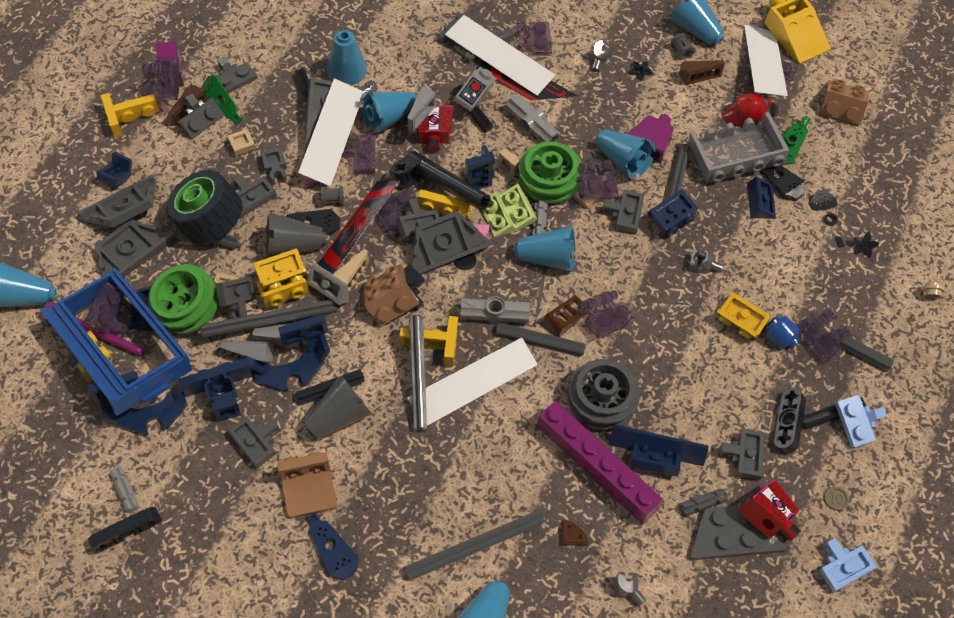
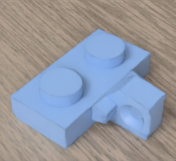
(858, 420)
(845, 565)

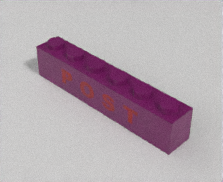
(599, 462)

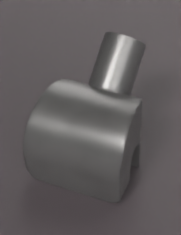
(597, 55)
(703, 263)
(628, 588)

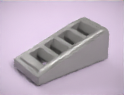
(421, 108)
(256, 350)

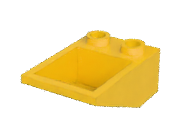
(797, 29)

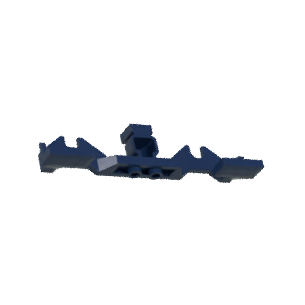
(222, 380)

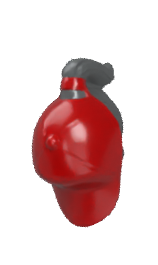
(750, 106)

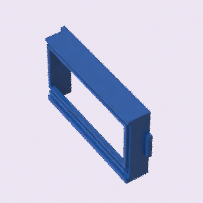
(95, 363)

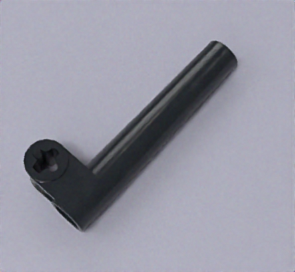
(416, 166)

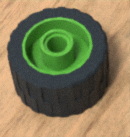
(204, 206)

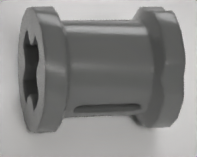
(682, 46)
(332, 196)

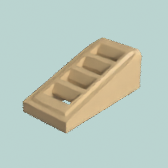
(353, 269)

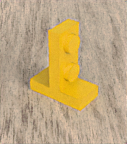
(128, 110)
(443, 204)
(437, 340)

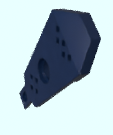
(337, 554)

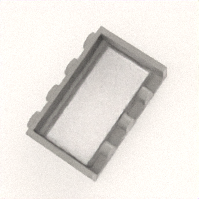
(739, 150)

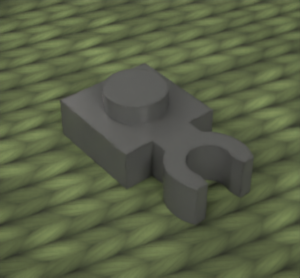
(274, 163)

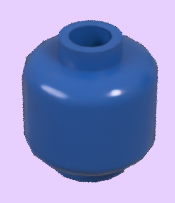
(782, 332)

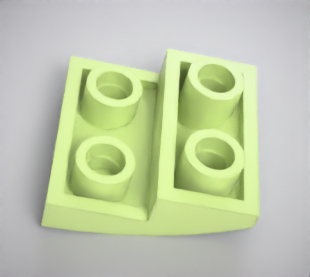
(509, 211)

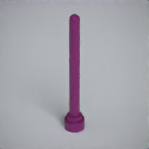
(111, 338)

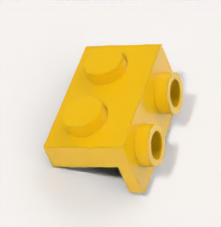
(280, 269)
(286, 292)
(744, 316)

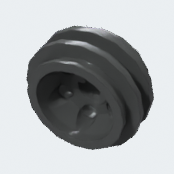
(605, 381)

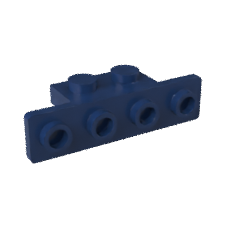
(657, 451)

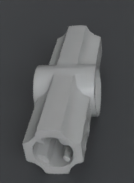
(532, 119)
(508, 310)

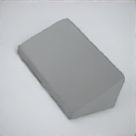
(328, 284)
(270, 333)

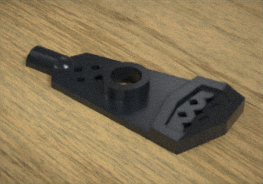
(789, 185)
(825, 196)
(323, 218)

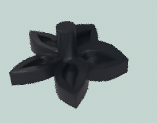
(641, 70)
(865, 244)

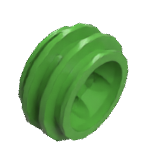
(552, 161)
(190, 305)

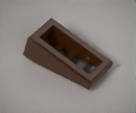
(698, 71)
(179, 108)
(555, 324)

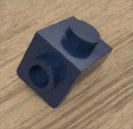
(117, 171)

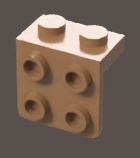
(845, 101)
(389, 295)
(307, 484)

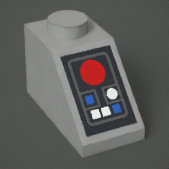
(475, 89)

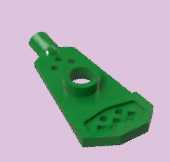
(215, 90)
(794, 147)

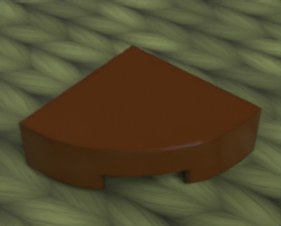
(573, 535)

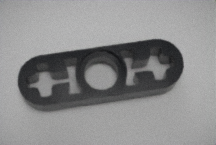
(793, 430)
(117, 532)

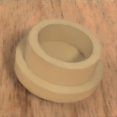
(932, 290)

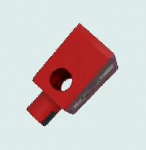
(436, 128)
(772, 511)

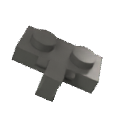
(233, 76)
(199, 115)
(253, 193)
(626, 210)
(413, 217)
(235, 294)
(255, 440)
(746, 453)

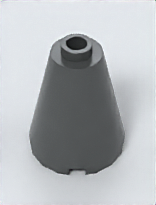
(288, 234)
(335, 410)

